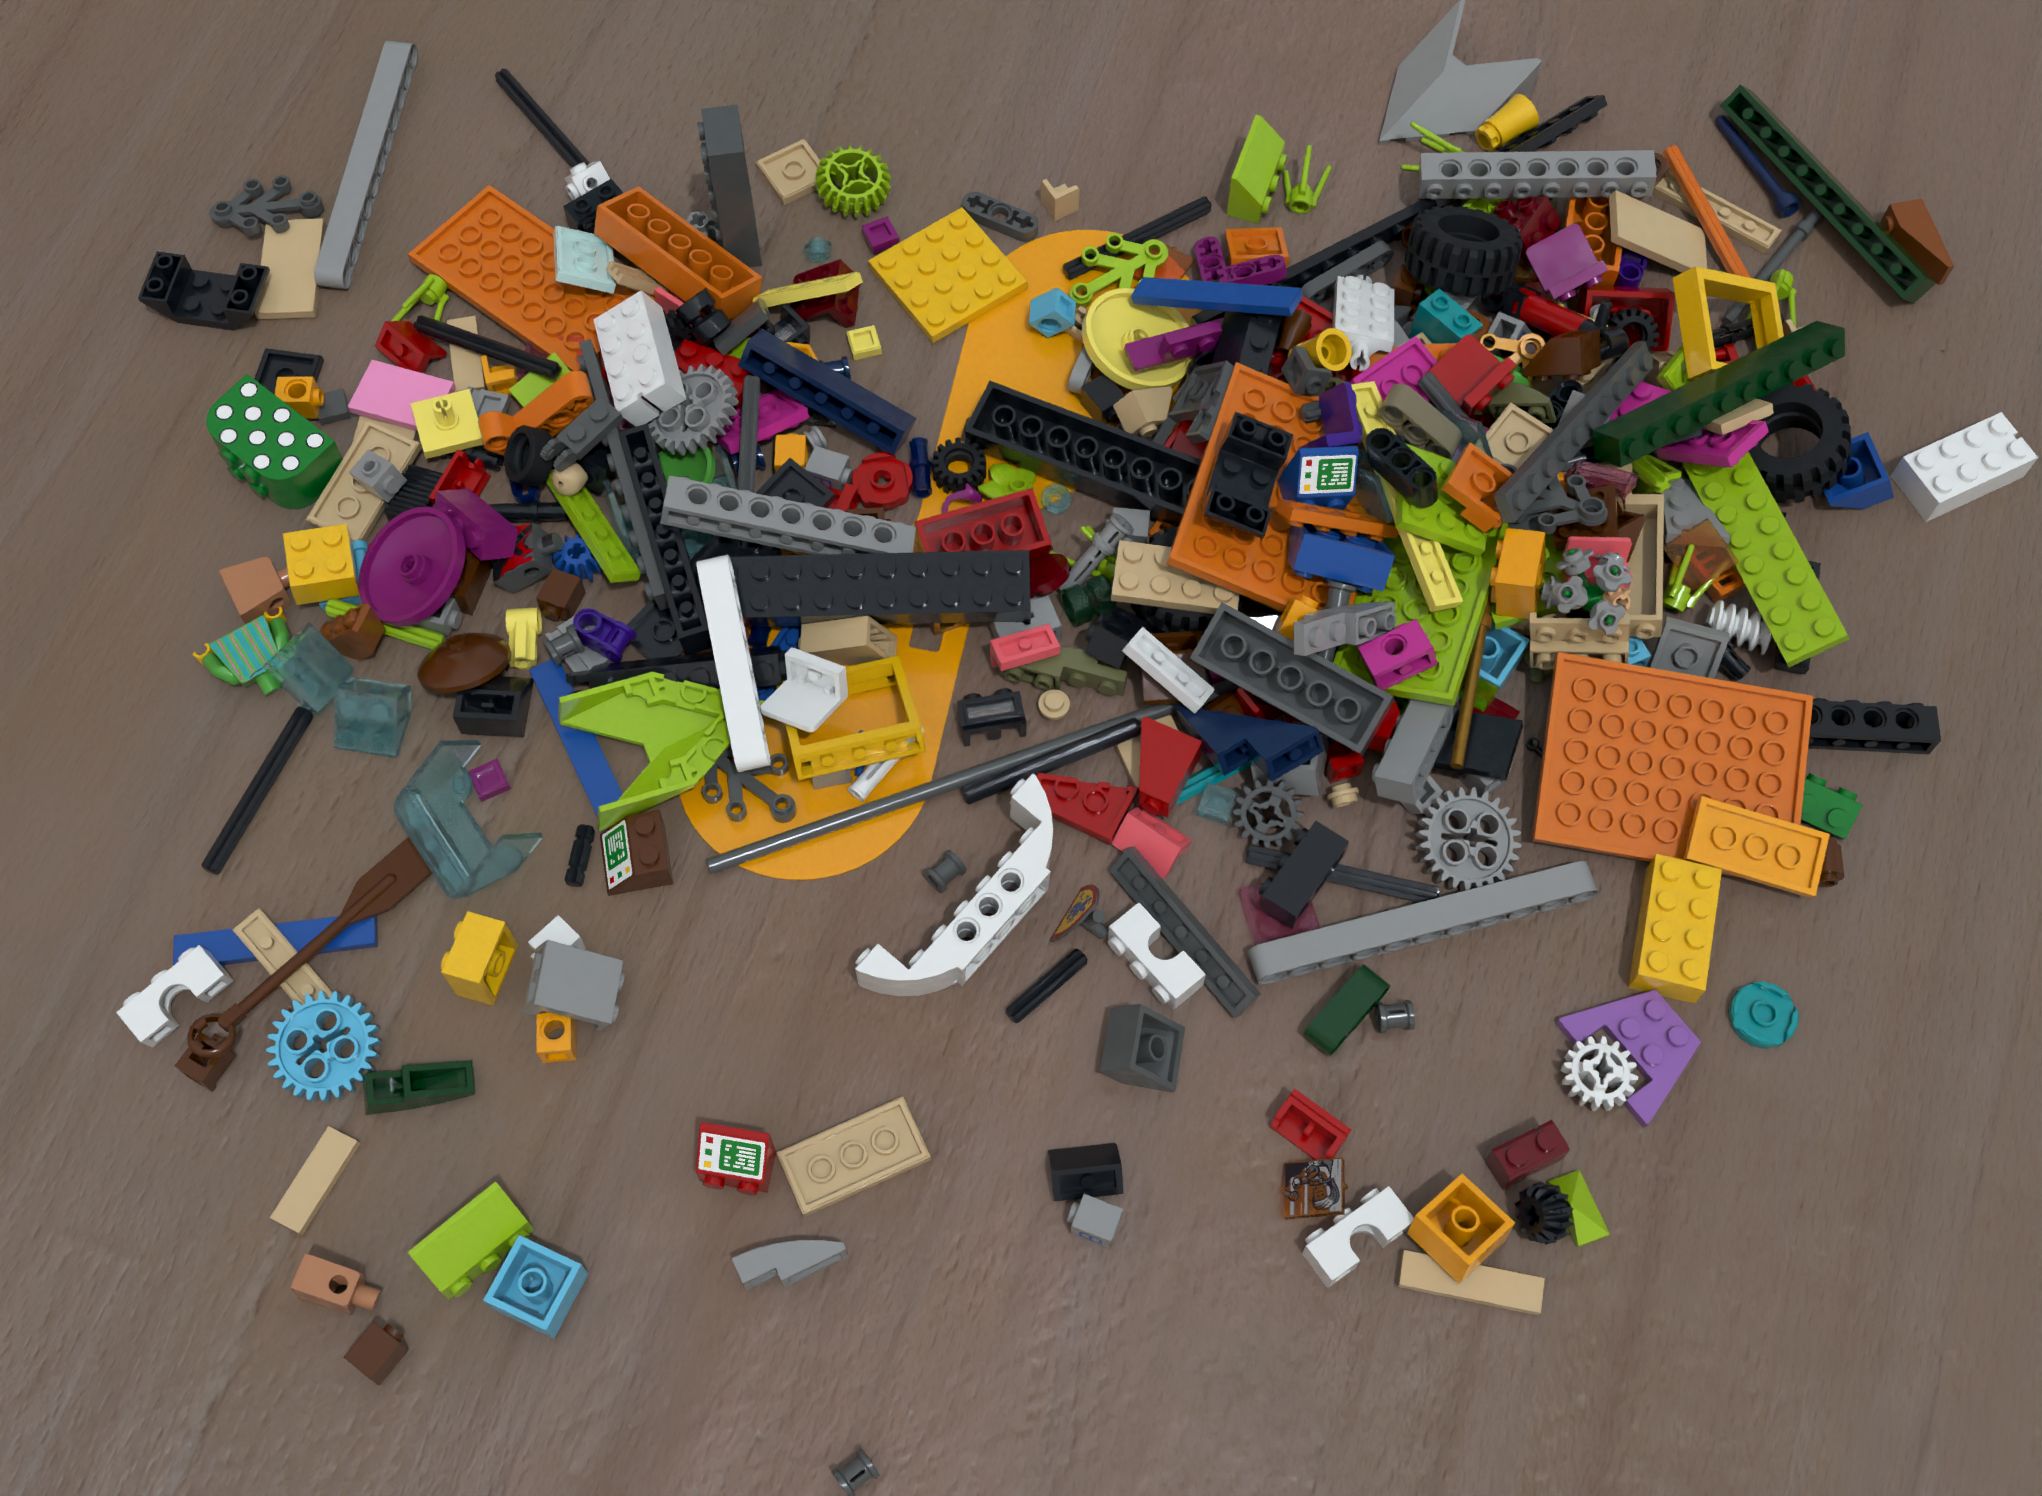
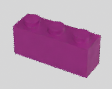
(484, 529)

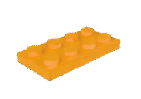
(1756, 847)

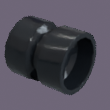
(709, 325)

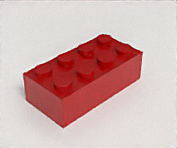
(991, 525)

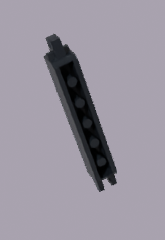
(767, 664)

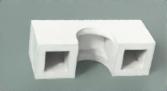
(1171, 979)
(149, 1011)
(1379, 1216)

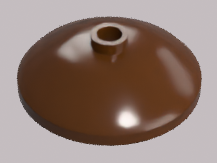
(463, 662)

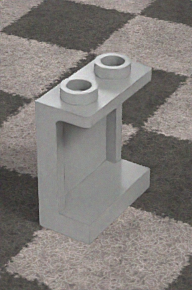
(574, 984)

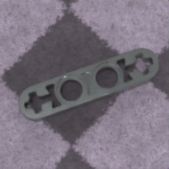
(1362, 263)

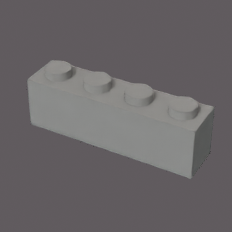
(1413, 749)

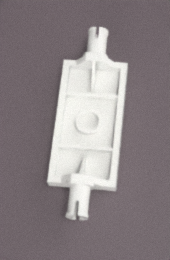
(1365, 316)

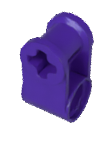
(1631, 269)
(608, 636)

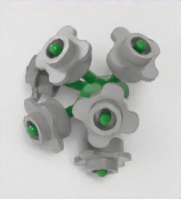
(1579, 593)

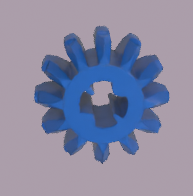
(576, 559)

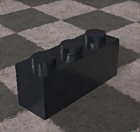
(1302, 873)

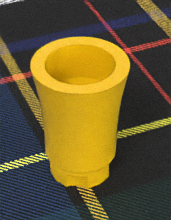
(1507, 123)
(1328, 349)

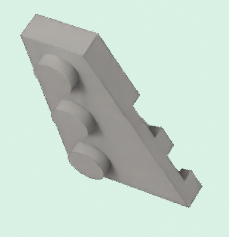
(1685, 510)

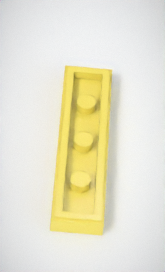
(810, 289)

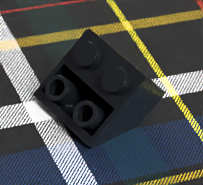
(494, 707)

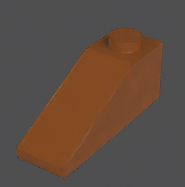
(1915, 231)

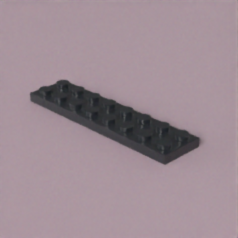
(656, 628)

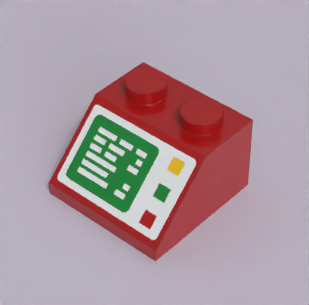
(734, 1158)

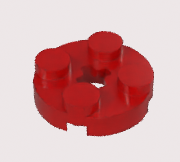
(887, 496)

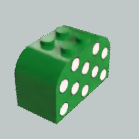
(271, 445)

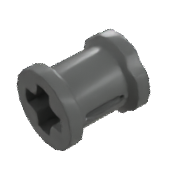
(563, 646)
(944, 871)
(1395, 1016)
(855, 1473)

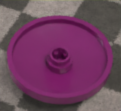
(412, 566)

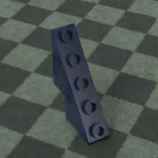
(1237, 739)

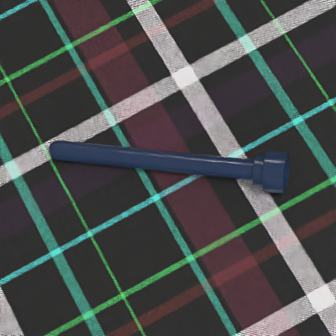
(1785, 202)

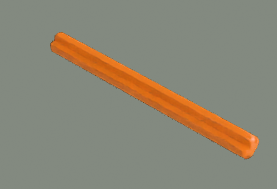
(1704, 212)

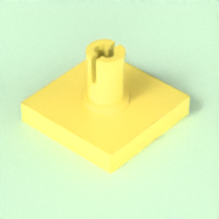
(447, 423)

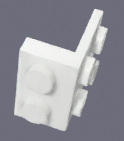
(810, 692)

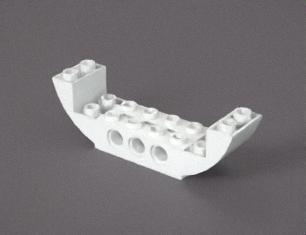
(949, 957)

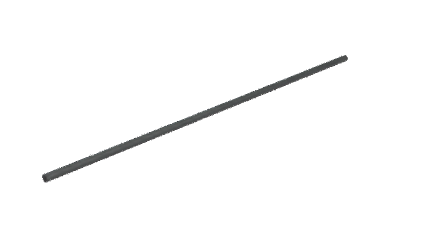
(931, 789)

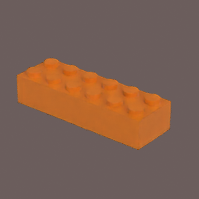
(675, 251)

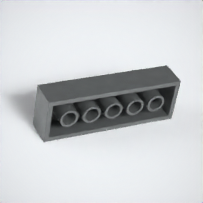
(729, 183)
(1298, 685)

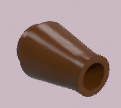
(1294, 330)

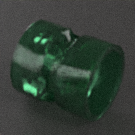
(1078, 604)

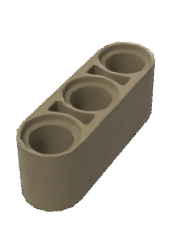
(1419, 422)

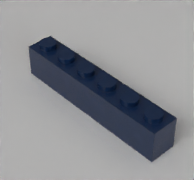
(827, 391)

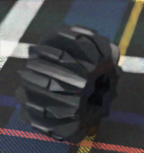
(1544, 1213)

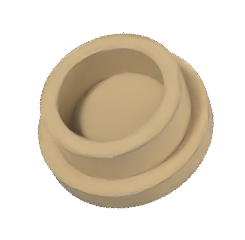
(1054, 704)
(1343, 795)

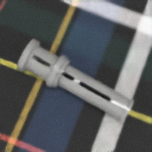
(1103, 544)

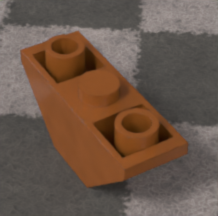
(354, 632)

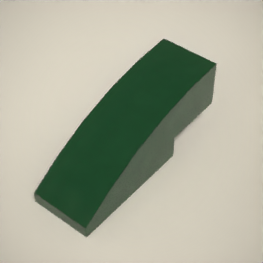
(417, 1086)

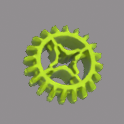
(855, 194)

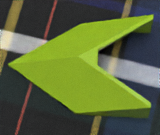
(673, 721)

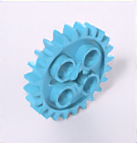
(338, 1071)

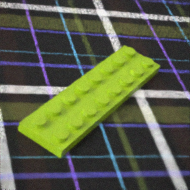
(1769, 559)

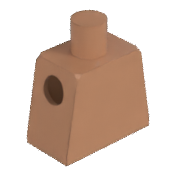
(257, 588)
(319, 1279)

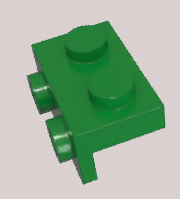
(1827, 808)

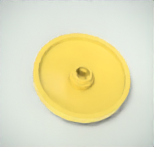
(1117, 321)

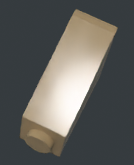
(848, 640)

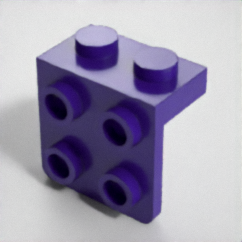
(1338, 418)

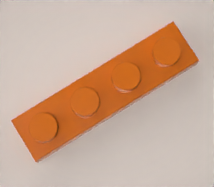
(1326, 518)

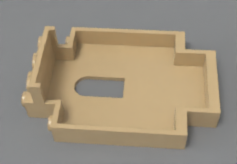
(1644, 618)

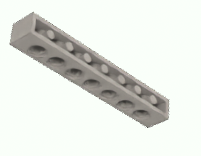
(1536, 174)
(772, 526)

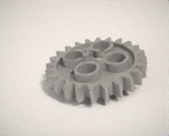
(699, 417)
(1469, 811)

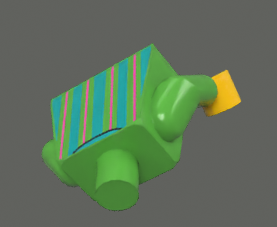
(244, 651)

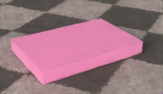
(389, 390)

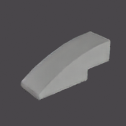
(788, 1260)

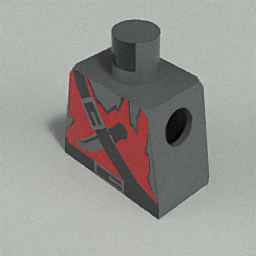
(530, 560)

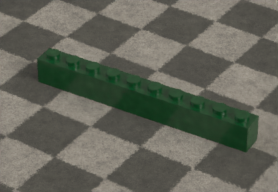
(1828, 195)
(1718, 393)

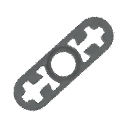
(1008, 226)

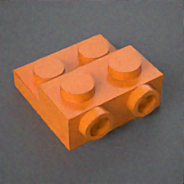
(1254, 243)
(1474, 483)

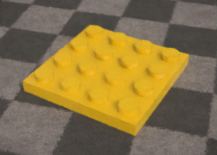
(947, 274)

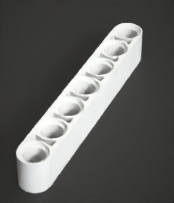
(733, 663)

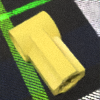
(523, 628)

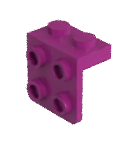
(1565, 263)

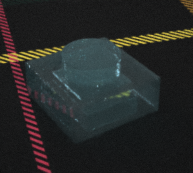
(1217, 803)

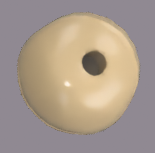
(569, 481)

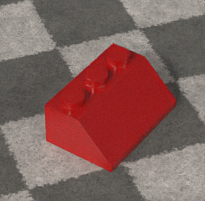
(1653, 301)

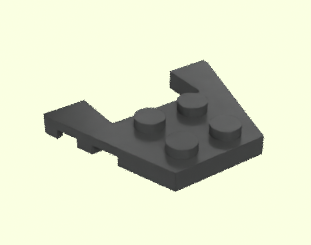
(1198, 401)

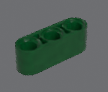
(1346, 1010)

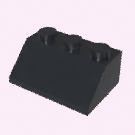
(1249, 340)

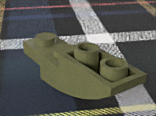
(1525, 398)
(1073, 667)

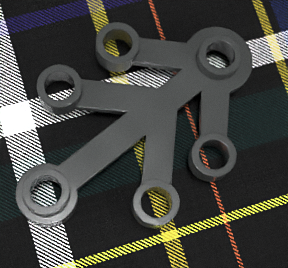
(231, 212)
(1587, 510)
(746, 779)

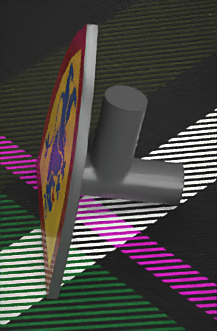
(1082, 913)

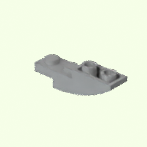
(1343, 625)

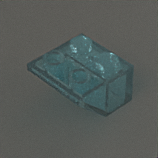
(309, 668)
(371, 716)

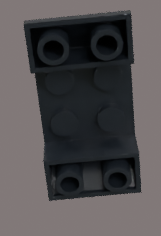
(202, 296)
(1245, 474)

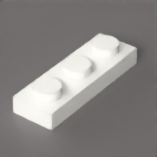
(1168, 670)

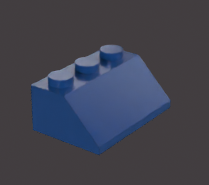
(1339, 557)

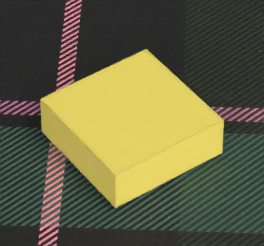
(864, 342)

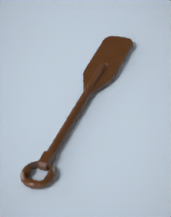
(372, 895)

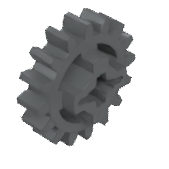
(1262, 825)

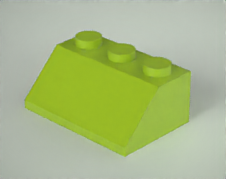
(1256, 172)
(471, 1241)

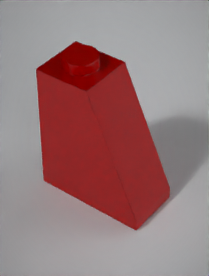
(1165, 765)

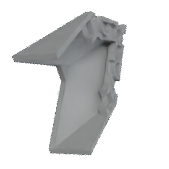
(1444, 92)

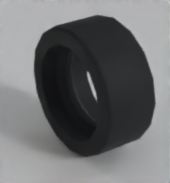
(523, 456)

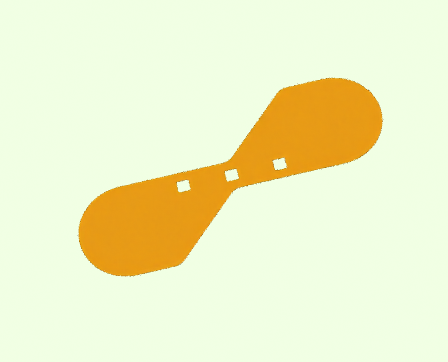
(995, 349)

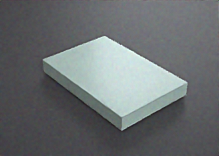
(582, 259)

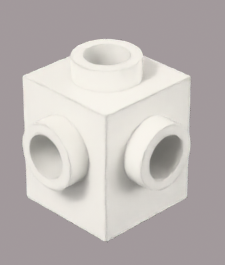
(585, 178)

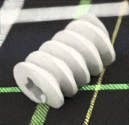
(1740, 625)

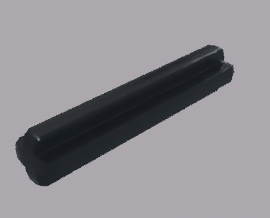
(1046, 985)

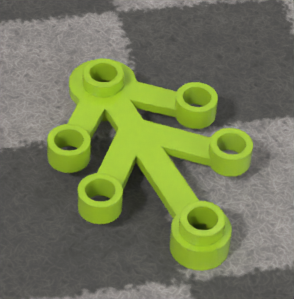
(1121, 268)

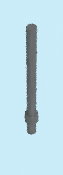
(1799, 233)

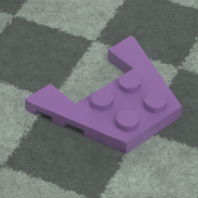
(1652, 1034)

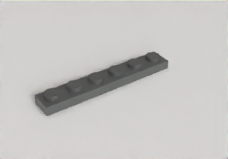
(1185, 931)

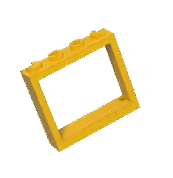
(1694, 316)
(866, 746)

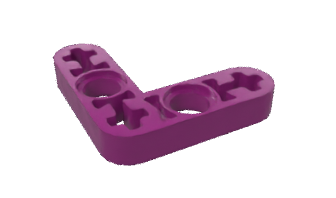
(1260, 270)

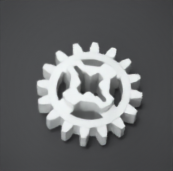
(1611, 1066)

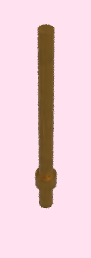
(1469, 690)

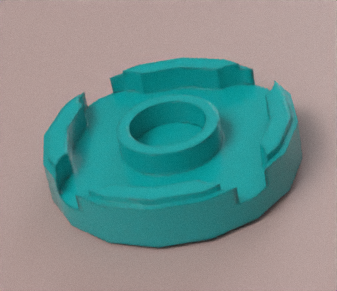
(1763, 1015)

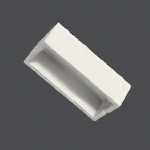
(639, 359)
(1963, 466)

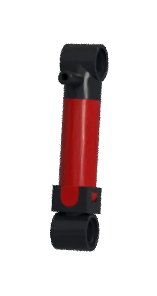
(1528, 306)

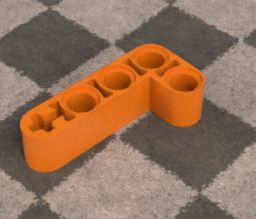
(548, 411)

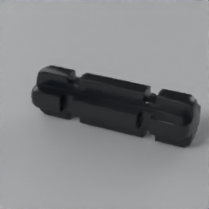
(580, 855)

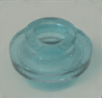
(818, 249)
(1059, 491)

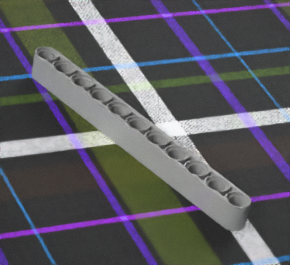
(366, 165)
(1422, 922)

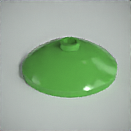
(695, 467)

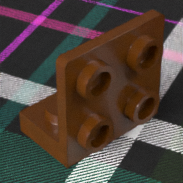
(1607, 529)

